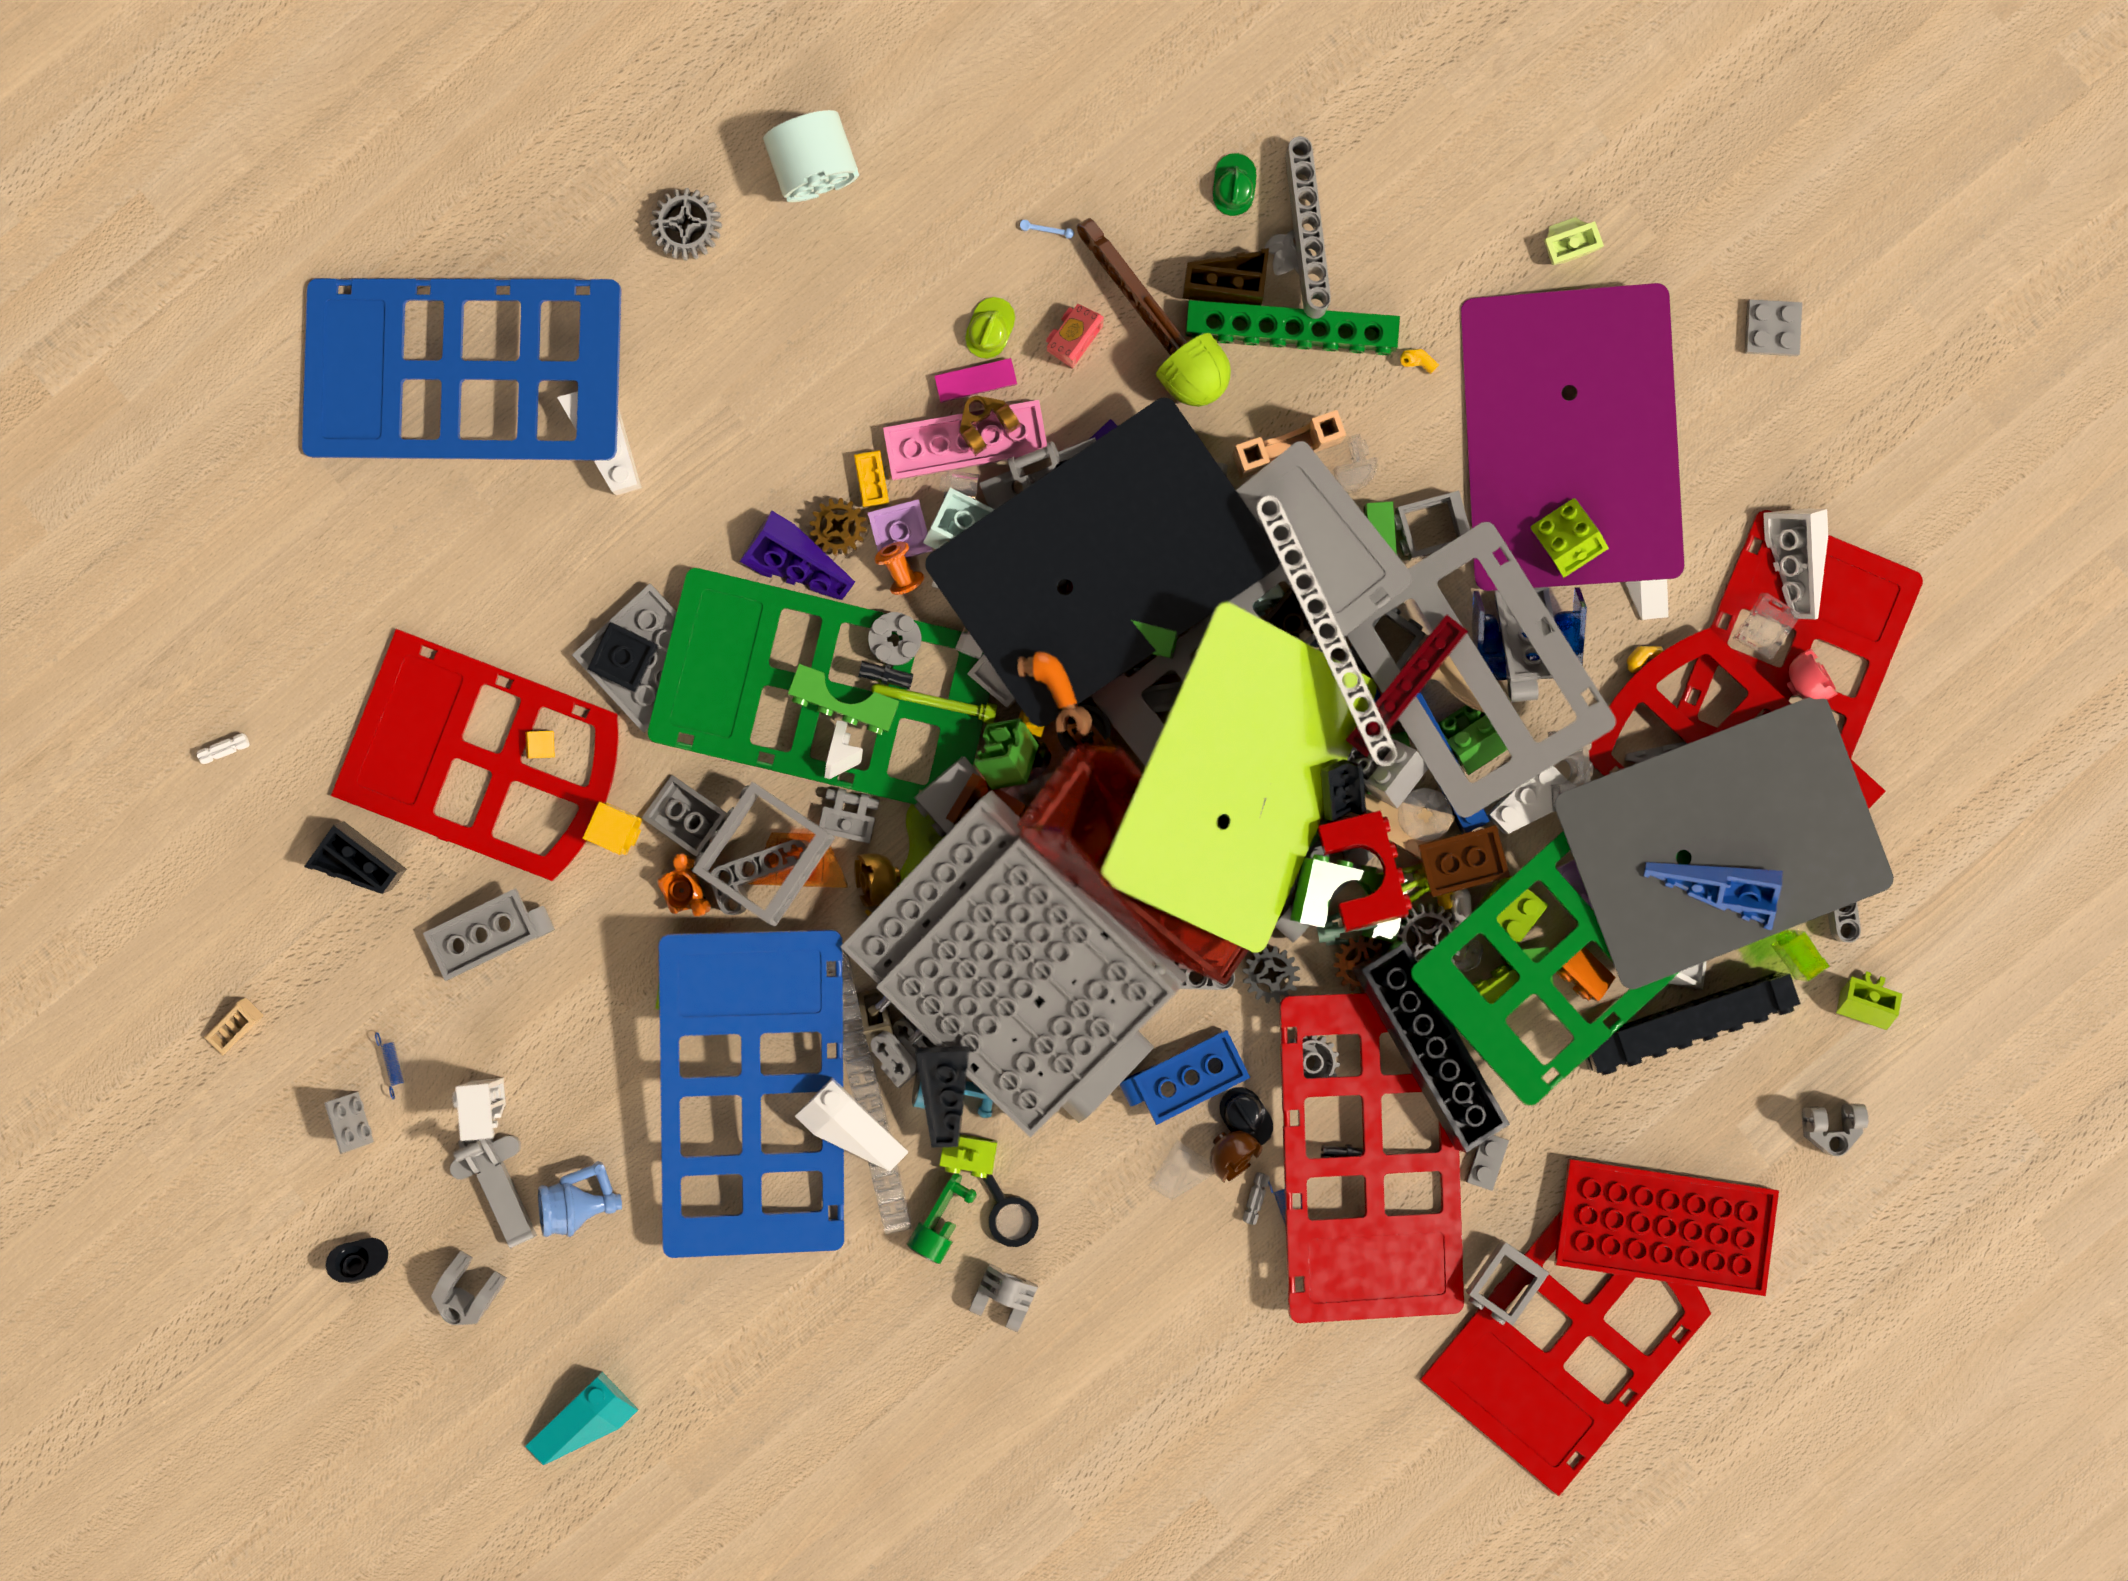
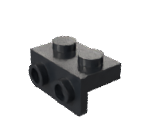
(1343, 789)

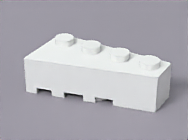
(621, 470)

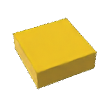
(540, 744)

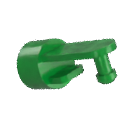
(930, 1242)

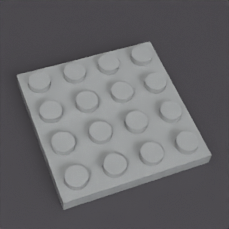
(652, 619)

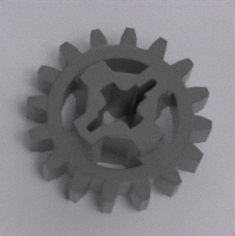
(1274, 986)

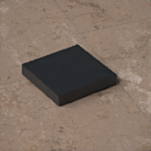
(623, 657)

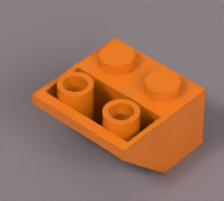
(1587, 975)

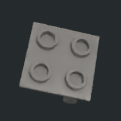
(349, 1122)

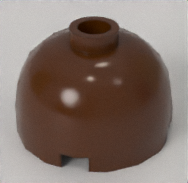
(1232, 1154)

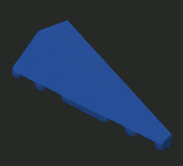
(1742, 890)

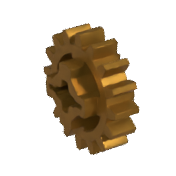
(828, 535)

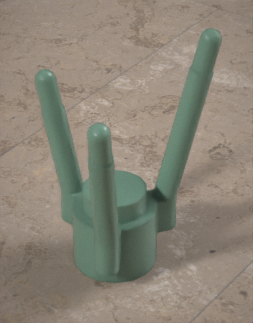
(1332, 931)

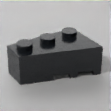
(355, 859)

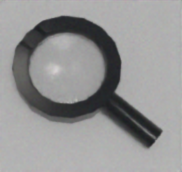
(1012, 1217)

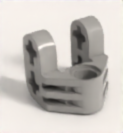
(897, 1061)
(1816, 1122)
(1007, 1291)
(458, 1305)

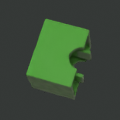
(1007, 754)

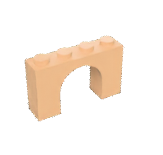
(1319, 434)

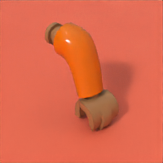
(1052, 673)

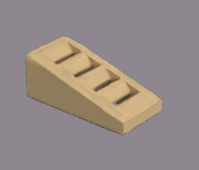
(246, 1014)

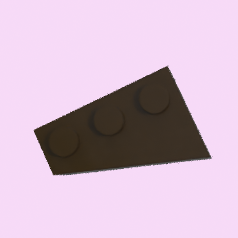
(1228, 279)

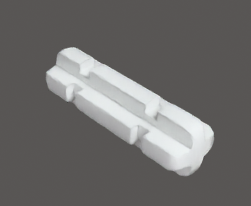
(223, 748)

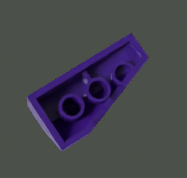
(788, 553)

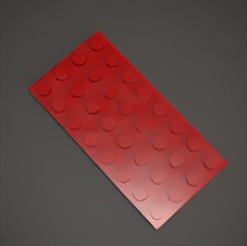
(1666, 1227)

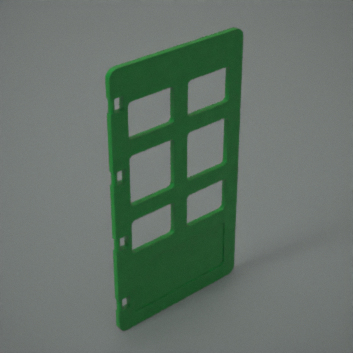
(722, 664)
(1485, 1023)

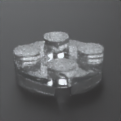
(1438, 822)

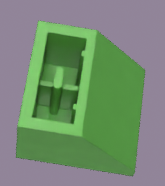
(1471, 738)

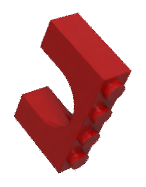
(1370, 834)

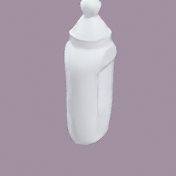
(1460, 905)

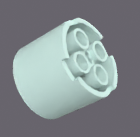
(811, 155)

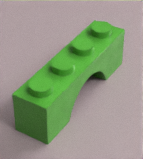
(875, 711)

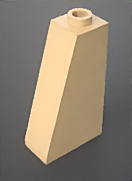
(1397, 835)

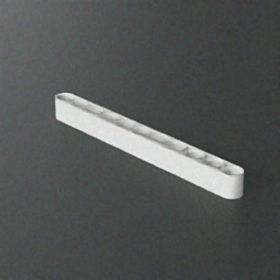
(1326, 617)

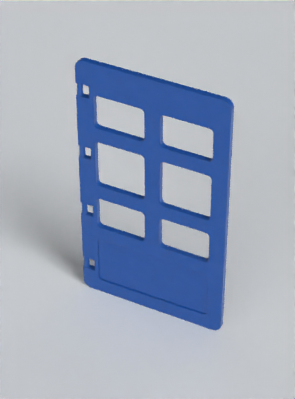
(360, 368)
(748, 989)

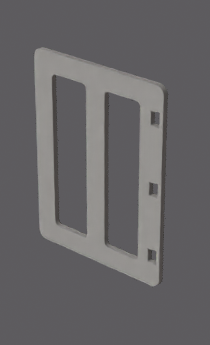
(1528, 756)

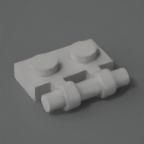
(849, 824)

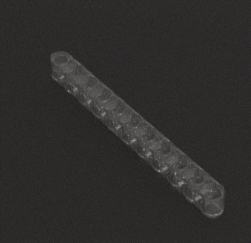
(867, 1093)

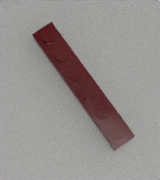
(1412, 679)

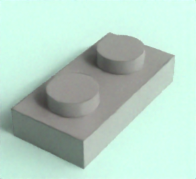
(1487, 1162)

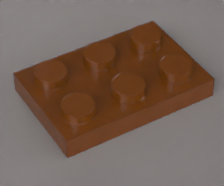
(1464, 861)

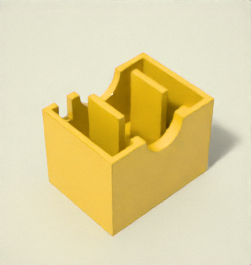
(613, 828)

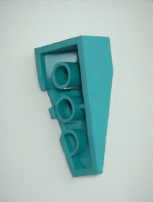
(588, 1417)

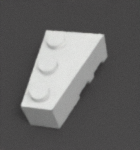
(1526, 802)
(478, 1107)

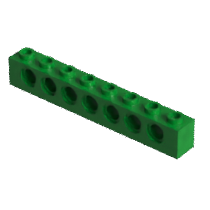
(1385, 325)

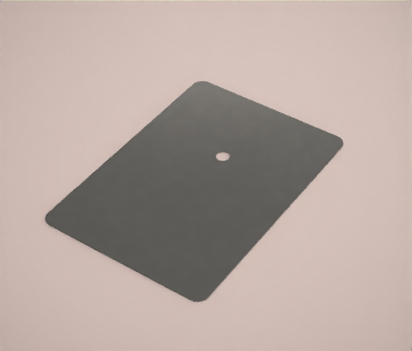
(1742, 798)

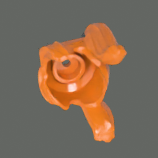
(684, 878)

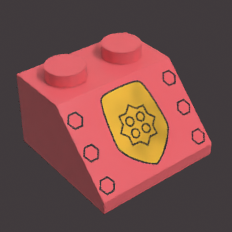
(1075, 334)

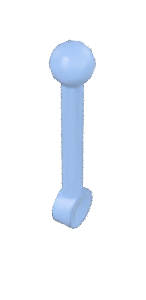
(1025, 226)

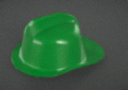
(1234, 184)

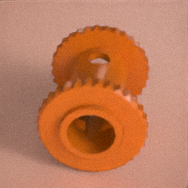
(899, 568)

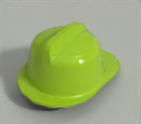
(990, 327)

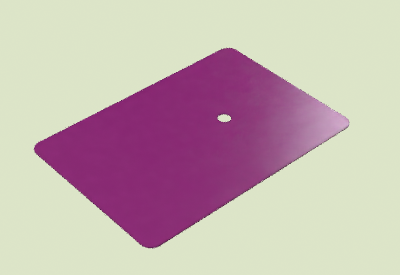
(1604, 448)

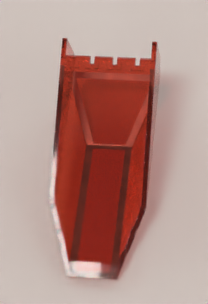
(1075, 832)

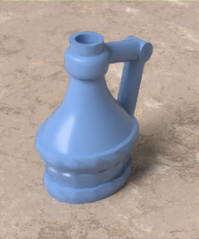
(566, 1207)

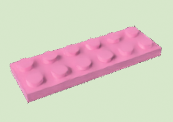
(938, 446)

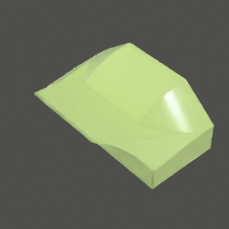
(1572, 240)

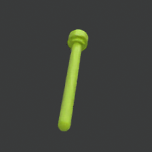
(984, 712)

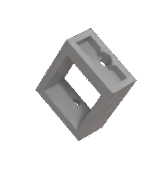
(1457, 514)
(1485, 1272)

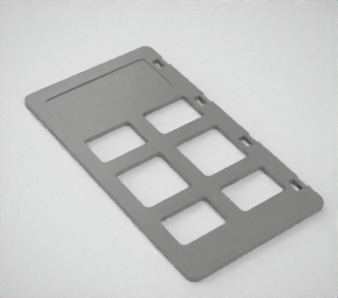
(1340, 548)

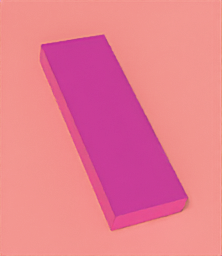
(975, 380)

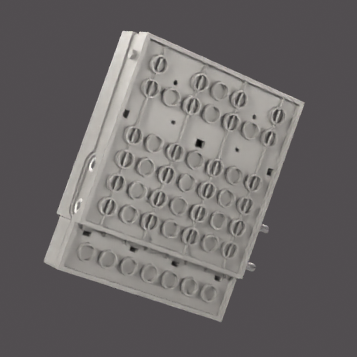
(1014, 962)

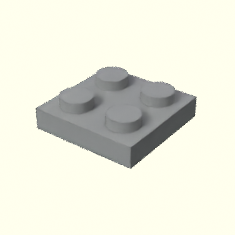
(1773, 327)

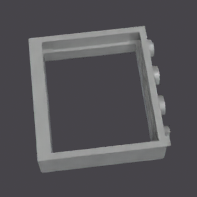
(797, 876)

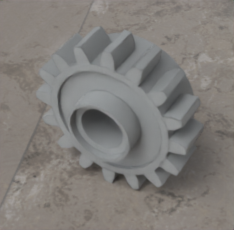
(1323, 1054)

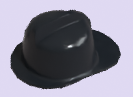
(1245, 1112)
(357, 1260)

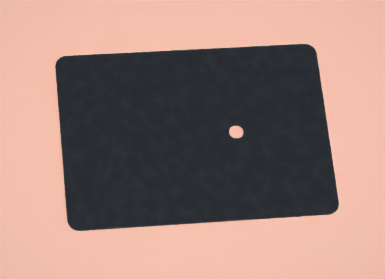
(1138, 531)

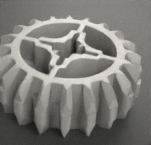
(696, 225)
(1435, 929)

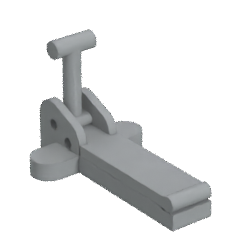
(486, 1160)

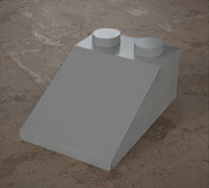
(685, 816)

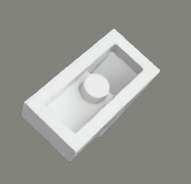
(841, 755)

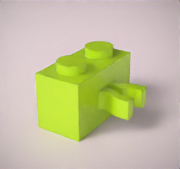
(1869, 1002)
(972, 1154)

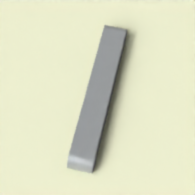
(1307, 215)

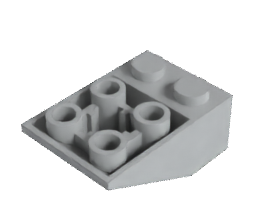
(1393, 781)

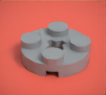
(906, 648)

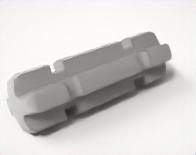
(1256, 1198)

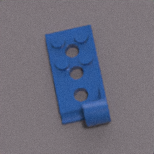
(1147, 1083)

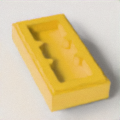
(871, 479)

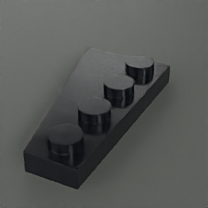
(943, 1090)

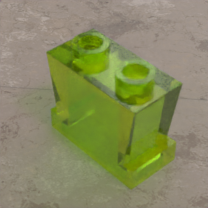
(1799, 954)

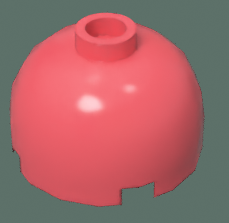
(1810, 678)

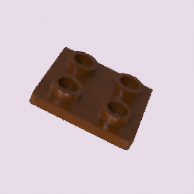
(972, 793)

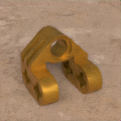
(1000, 409)

